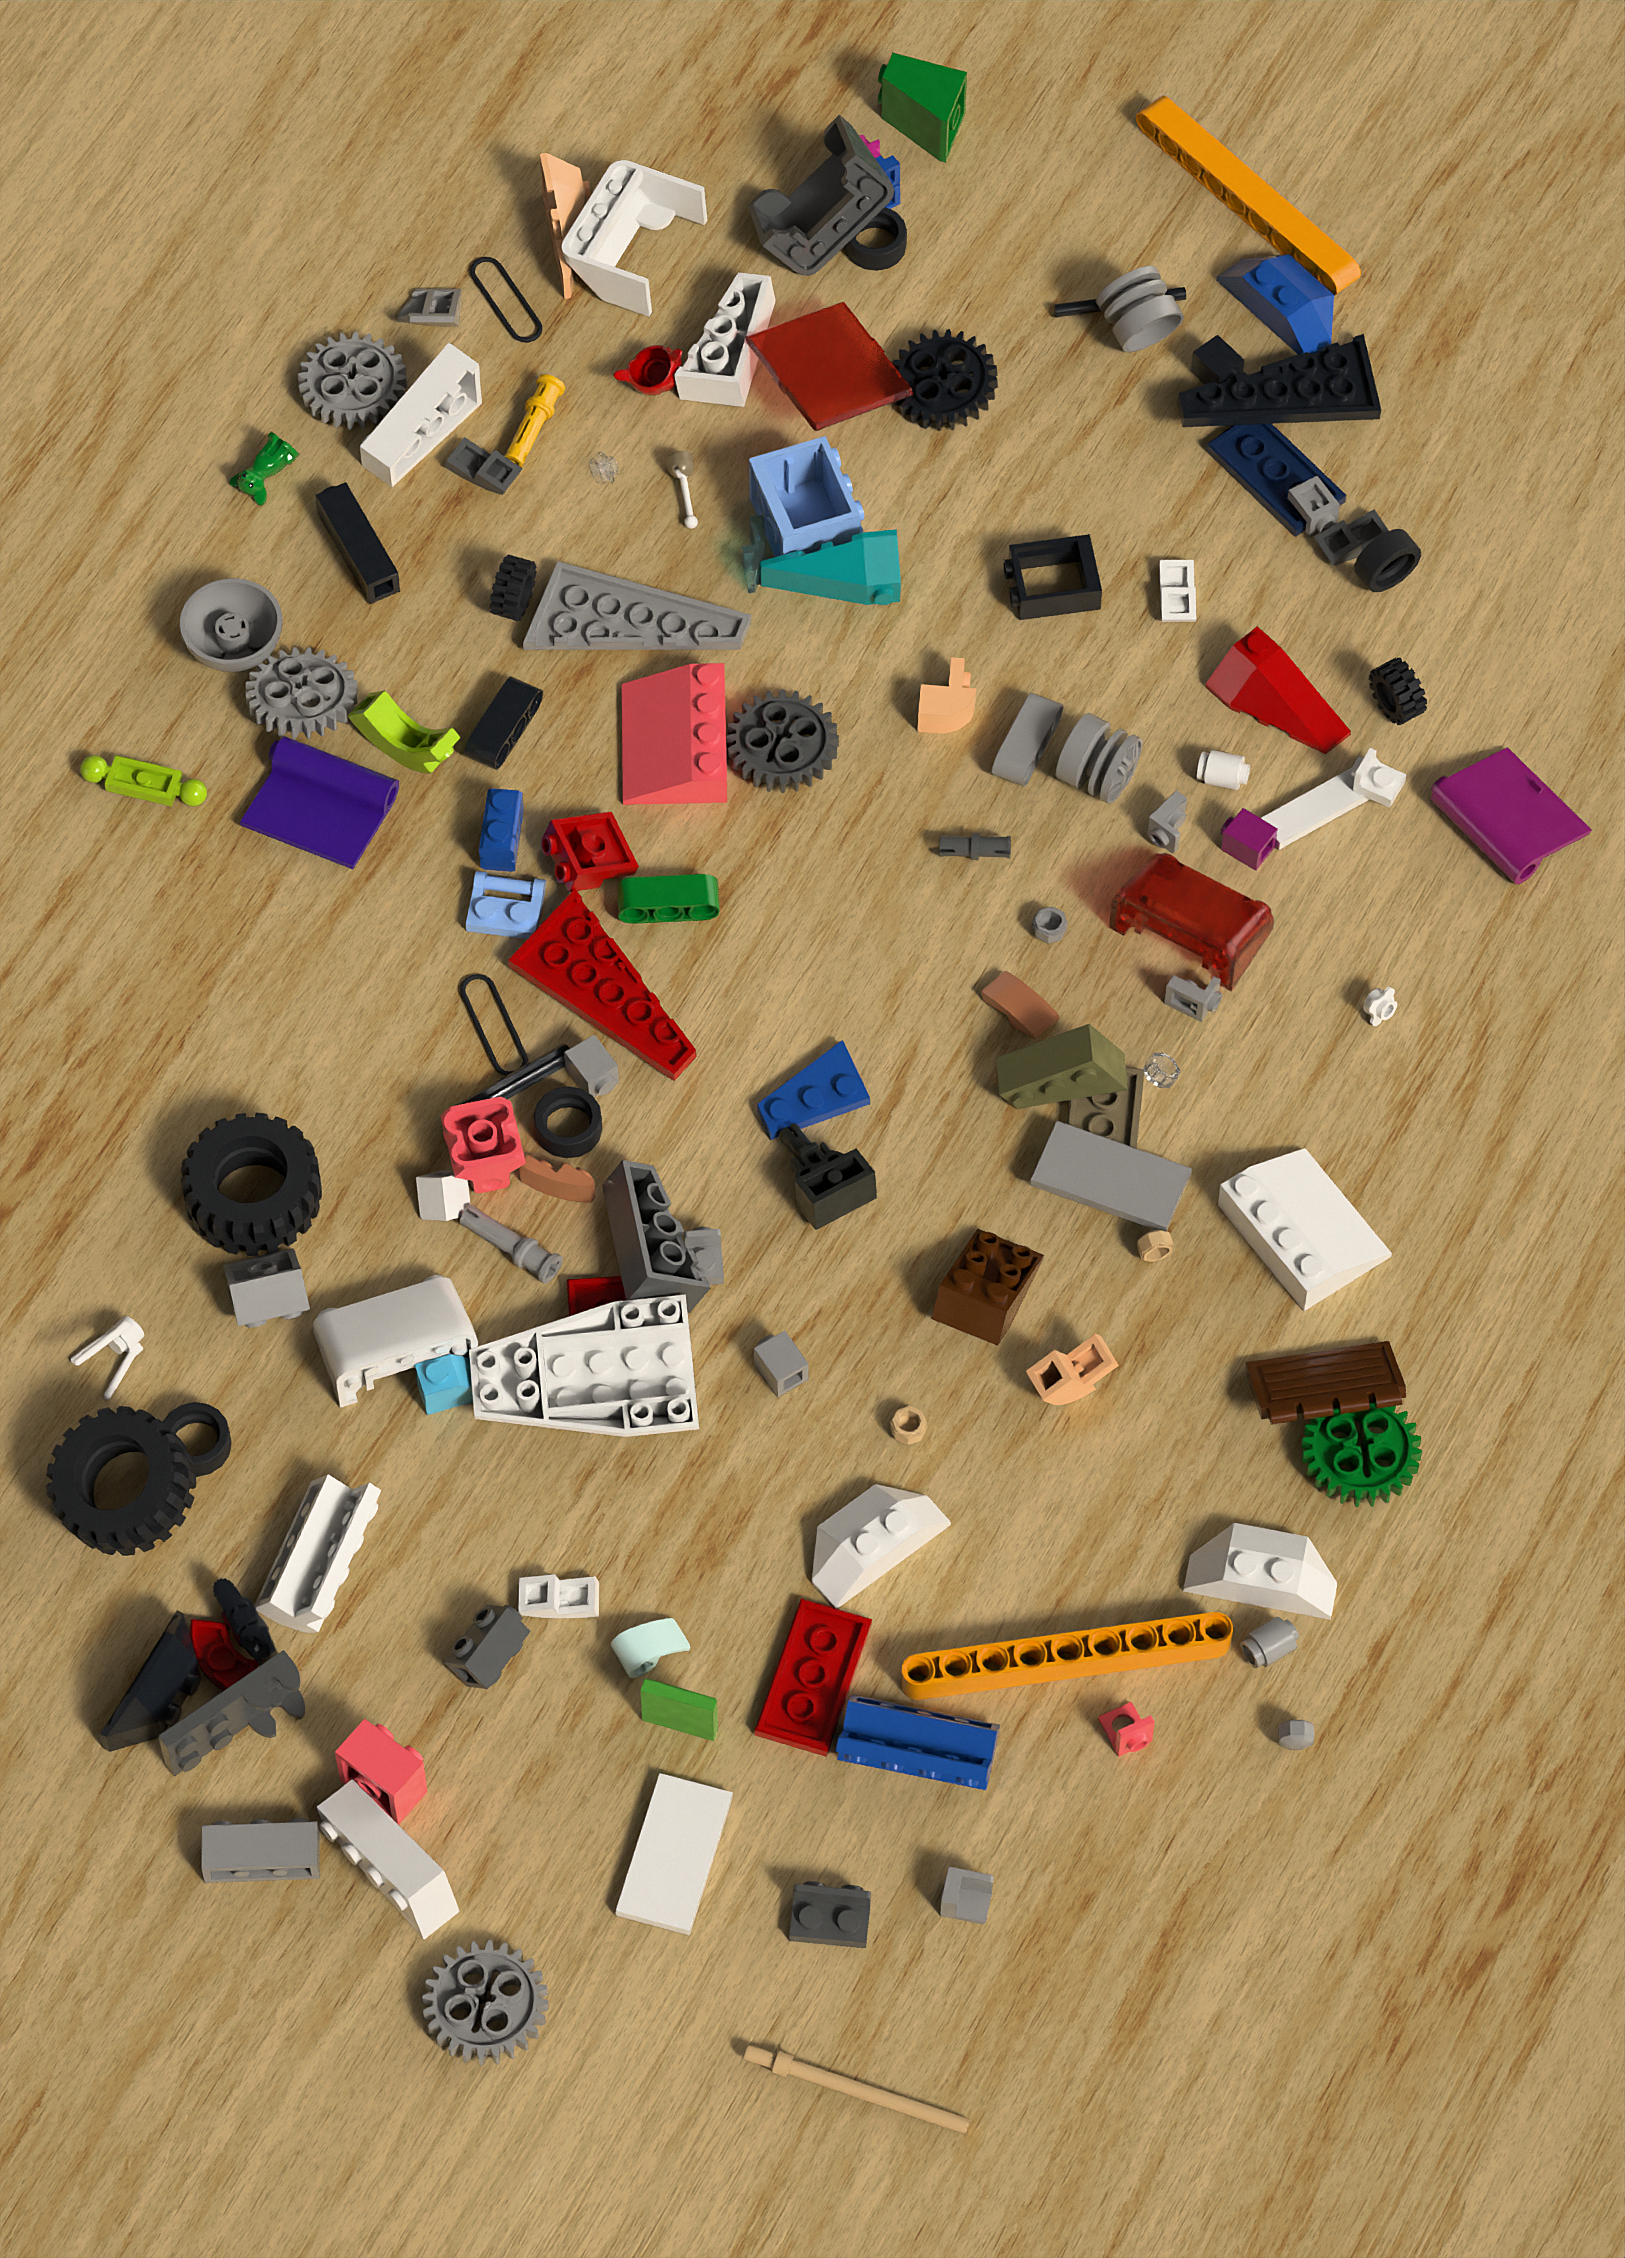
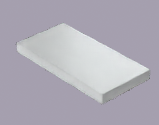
(674, 1854)

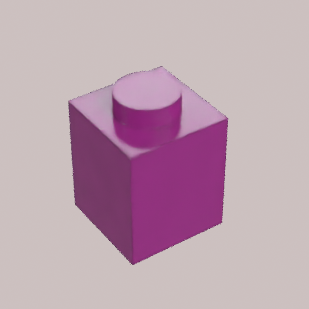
(1248, 838)

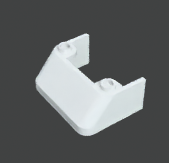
(620, 204)

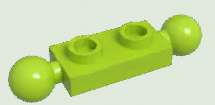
(143, 780)

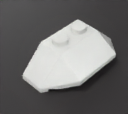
(871, 1539)
(1263, 1571)

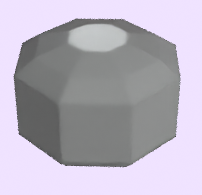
(1050, 924)
(1296, 1734)

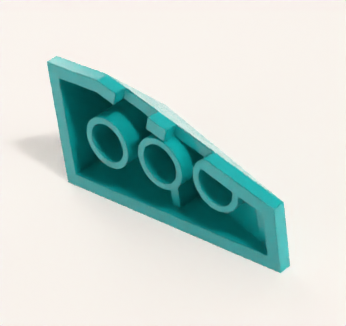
(854, 572)

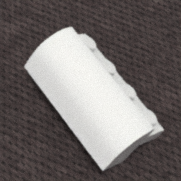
(317, 1553)

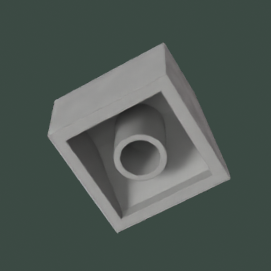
(266, 1288)

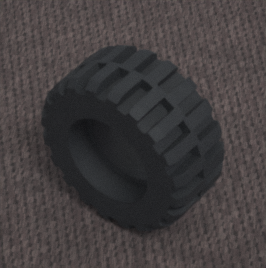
(243, 1144)
(89, 1450)

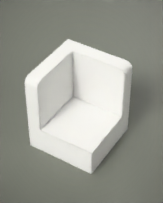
(442, 1196)

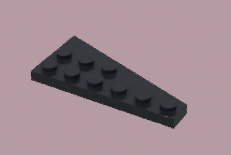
(1294, 390)

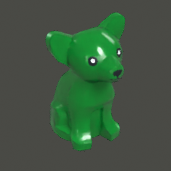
(268, 462)

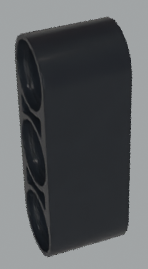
(503, 723)

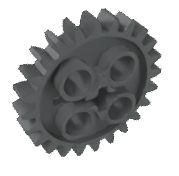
(808, 753)

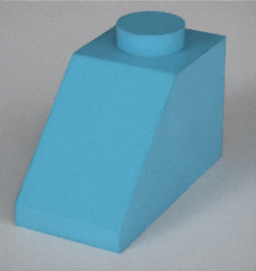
(444, 1382)

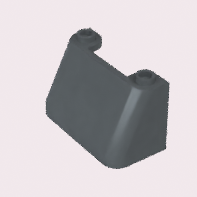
(826, 207)

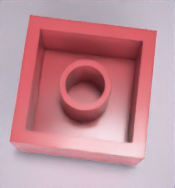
(383, 1769)

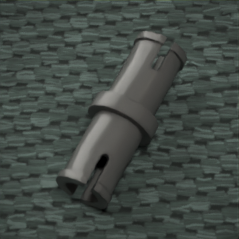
(975, 846)

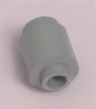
(1270, 1642)

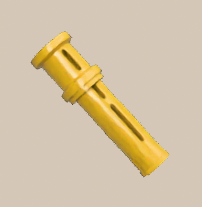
(538, 409)

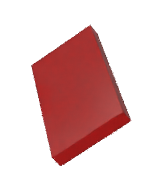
(813, 1677)

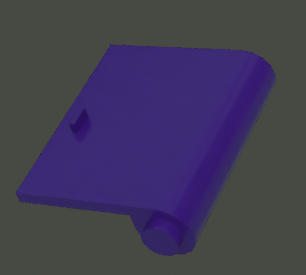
(320, 802)

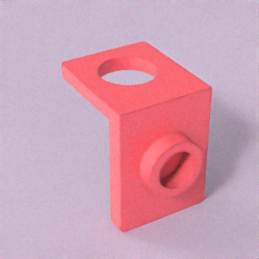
(1132, 1737)

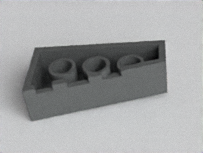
(649, 1238)

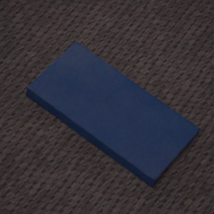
(1268, 468)

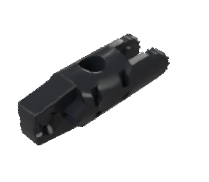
(245, 1622)

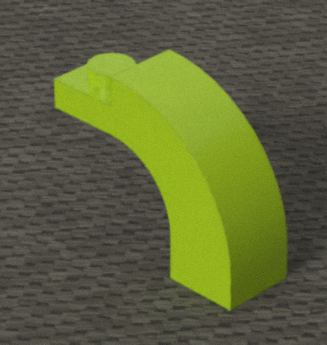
(400, 736)

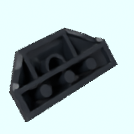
(157, 1690)

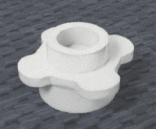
(1380, 1005)

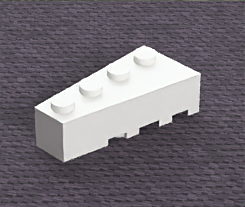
(423, 416)
(388, 1858)

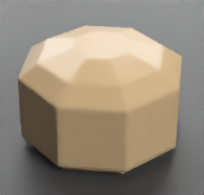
(1155, 1245)
(908, 1425)

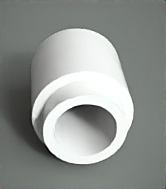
(1223, 769)

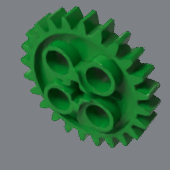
(1394, 1445)

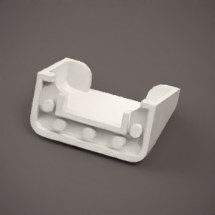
(391, 1334)

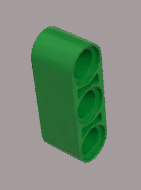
(668, 898)

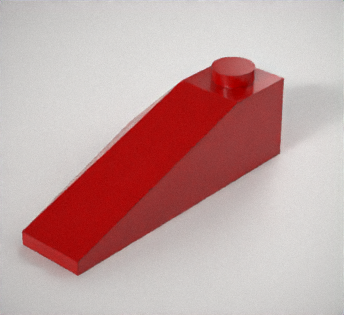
(1268, 685)

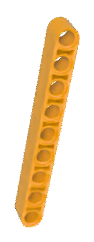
(1247, 194)
(1053, 1668)

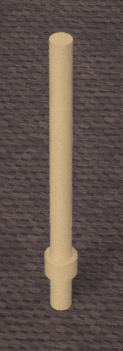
(785, 2065)

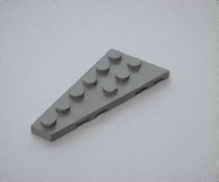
(611, 613)

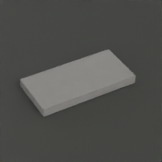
(1111, 1176)

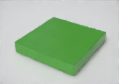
(679, 1709)

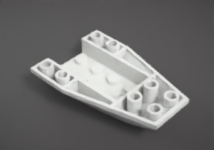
(597, 1372)

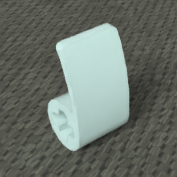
(644, 1645)

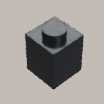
(1216, 362)

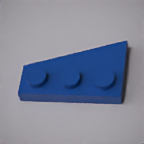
(815, 1094)

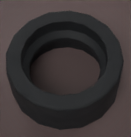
(883, 257)
(1387, 560)
(565, 1098)
(205, 1414)

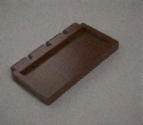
(1325, 1381)

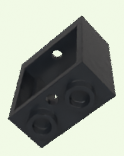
(1050, 553)

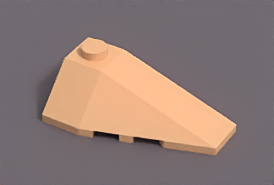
(563, 200)

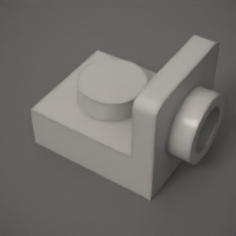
(1315, 505)
(1166, 821)
(1192, 1000)
(707, 1248)

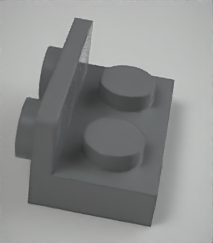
(830, 1915)

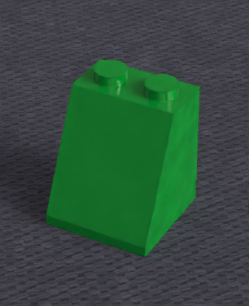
(923, 102)

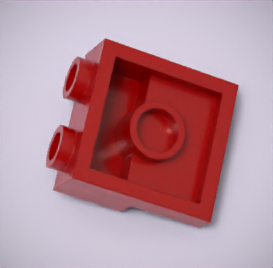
(588, 850)

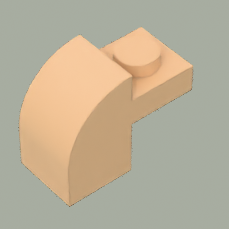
(947, 707)
(1071, 1376)

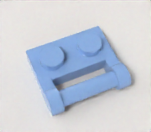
(504, 915)

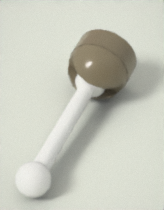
(681, 466)

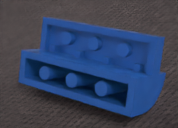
(918, 1742)

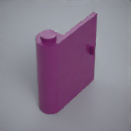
(1508, 813)

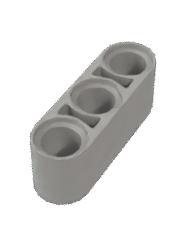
(1027, 739)

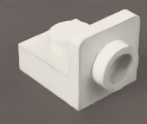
(1376, 779)

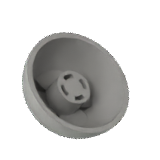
(231, 624)

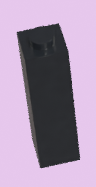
(357, 543)

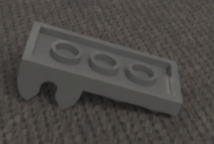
(240, 1705)

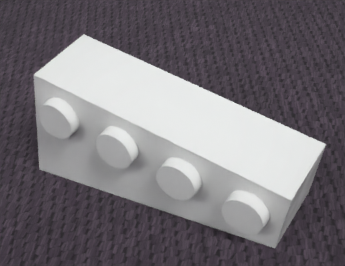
(722, 362)

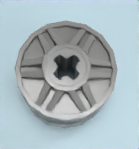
(1139, 309)
(1096, 756)

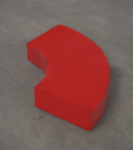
(217, 1655)

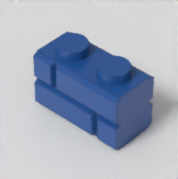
(501, 830)

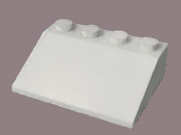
(1301, 1226)

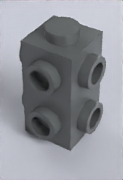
(487, 1646)

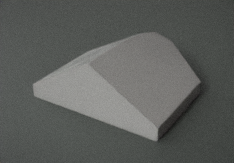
(432, 308)

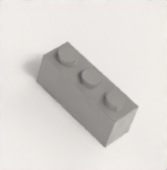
(260, 1851)

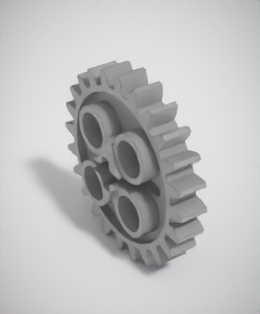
(352, 380)
(301, 693)
(518, 2011)

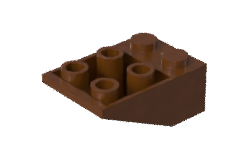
(986, 1286)

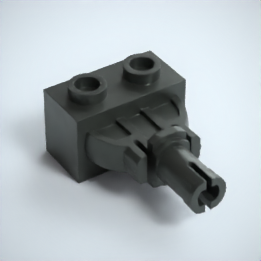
(827, 1180)

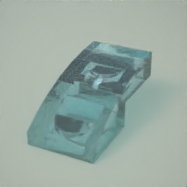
(754, 553)

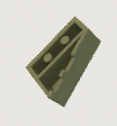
(1062, 1069)

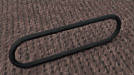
(495, 307)
(479, 1028)

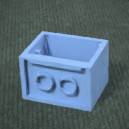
(804, 497)

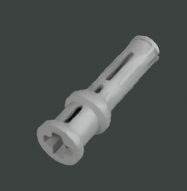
(524, 1251)

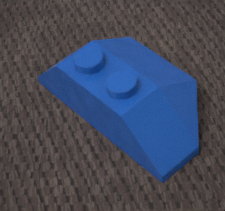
(1284, 299)

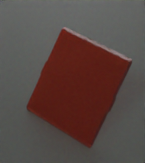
(829, 366)

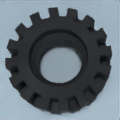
(513, 587)
(1397, 691)

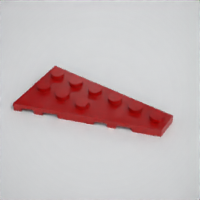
(594, 978)

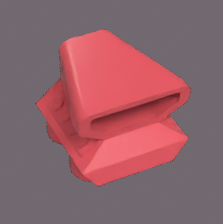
(483, 1143)

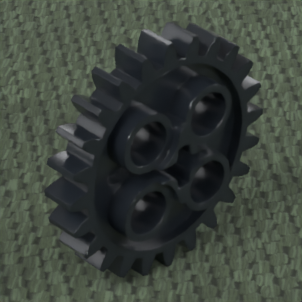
(946, 379)

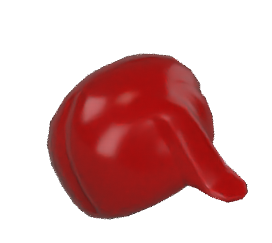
(652, 370)

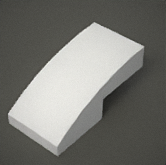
(1177, 591)
(555, 1598)

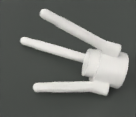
(120, 1338)

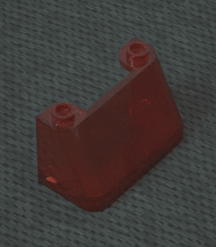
(1194, 914)

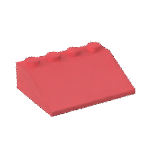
(675, 737)

